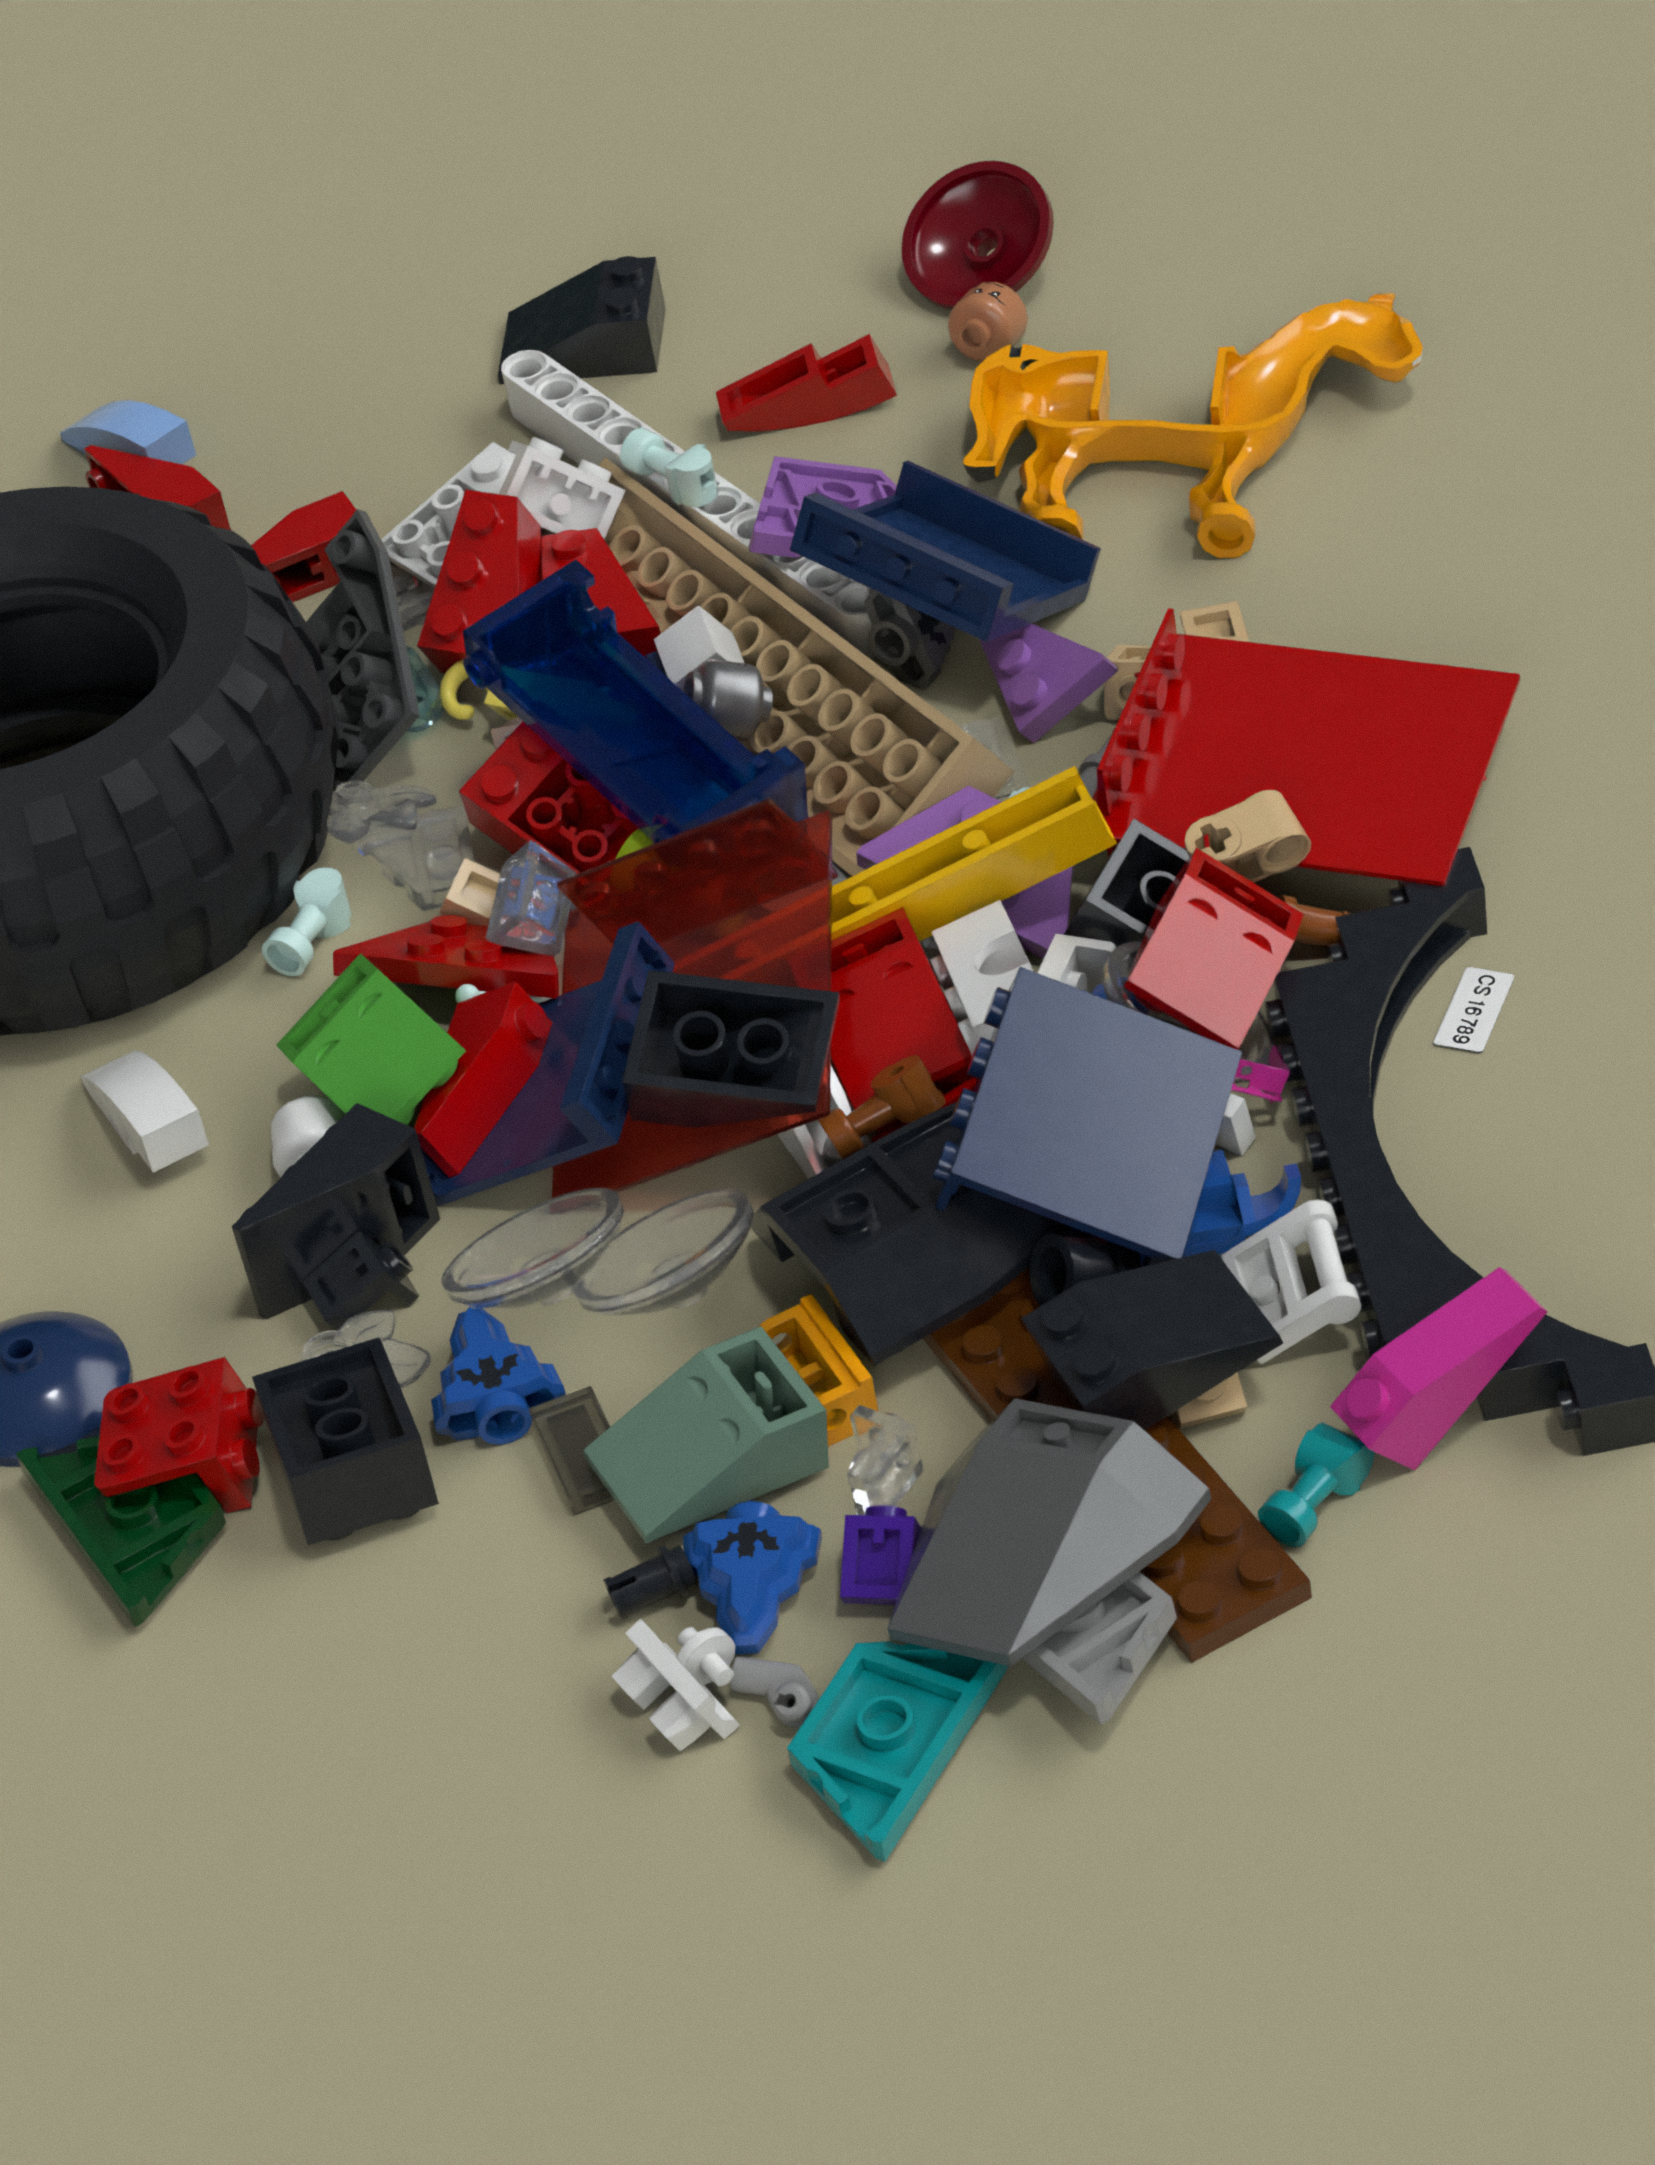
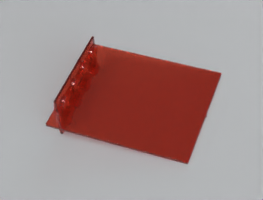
(724, 903)

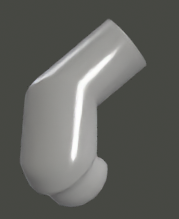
(782, 1683)

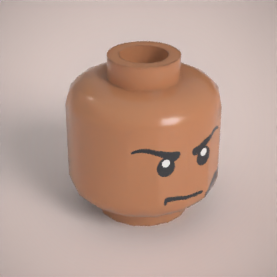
(987, 316)

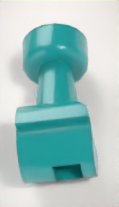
(1325, 1464)

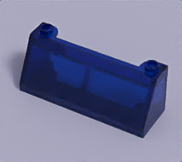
(618, 714)

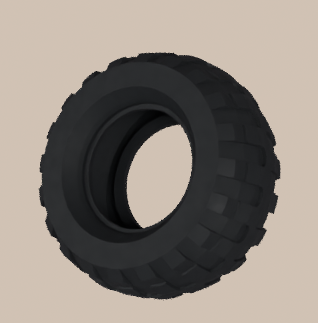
(195, 761)

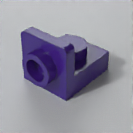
(877, 1554)

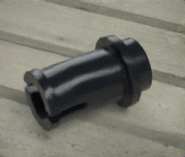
(651, 1581)

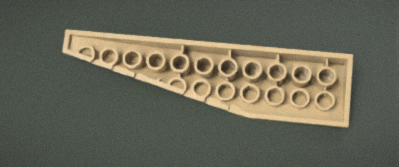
(864, 736)

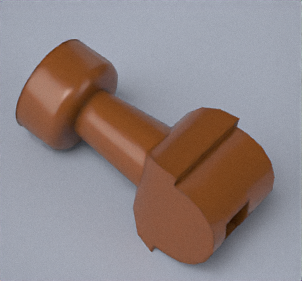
(900, 1093)

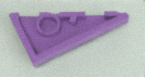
(1044, 676)

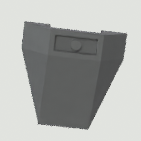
(364, 651)
(1039, 1529)

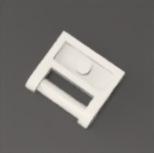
(1273, 1279)

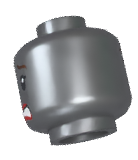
(731, 695)

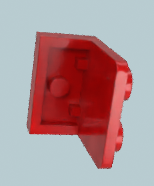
(181, 1426)

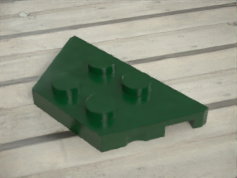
(131, 1539)

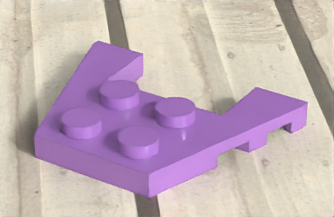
(795, 478)

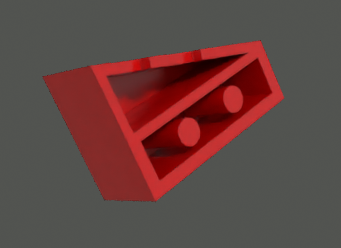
(486, 564)
(611, 584)

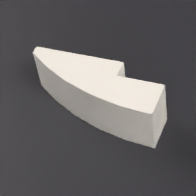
(147, 1109)

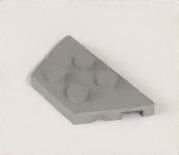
(1106, 1646)

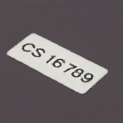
(1474, 1009)

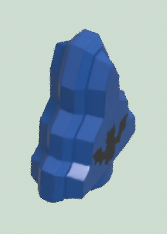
(490, 1383)
(751, 1567)

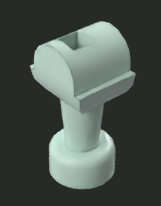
(688, 474)
(321, 914)

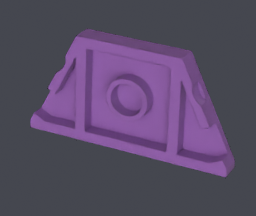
(1034, 912)

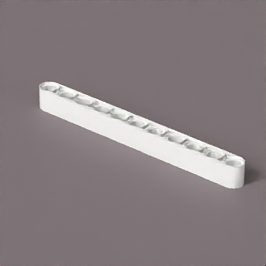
(594, 427)

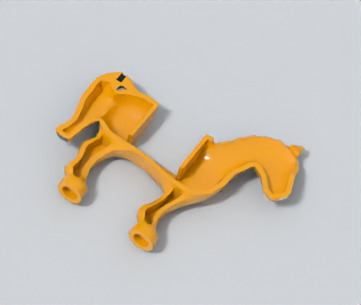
(1252, 409)

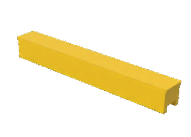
(978, 859)

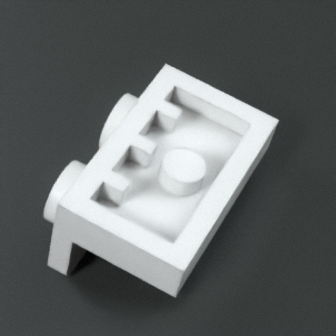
(560, 493)

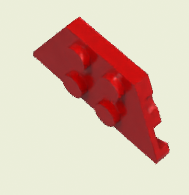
(450, 955)

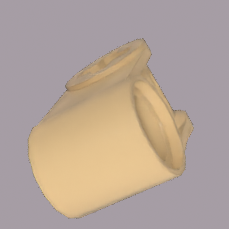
(1253, 836)

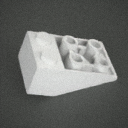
(424, 536)

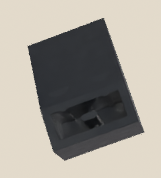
(355, 1178)

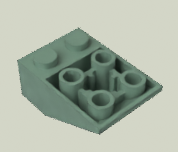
(712, 1437)

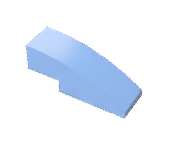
(134, 430)

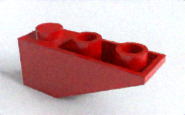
(155, 480)

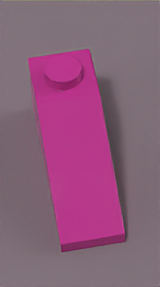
(1437, 1368)

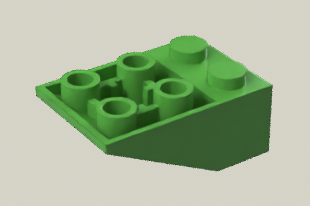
(371, 1045)

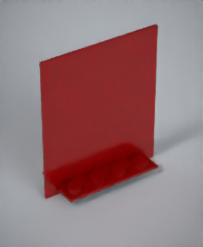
(1360, 746)

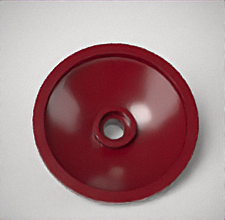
(967, 217)

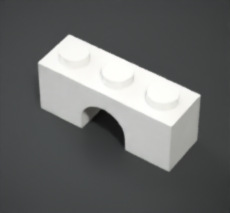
(974, 960)

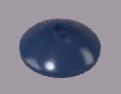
(55, 1381)

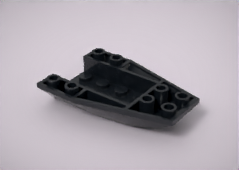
(886, 1250)

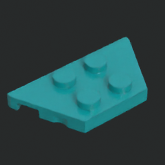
(889, 1734)

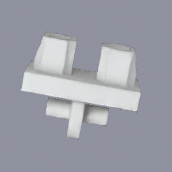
(692, 1706)

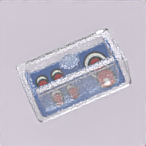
(528, 905)

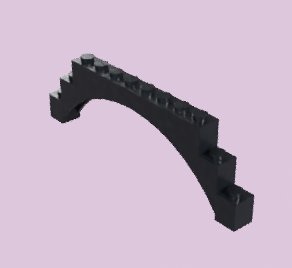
(1336, 1037)

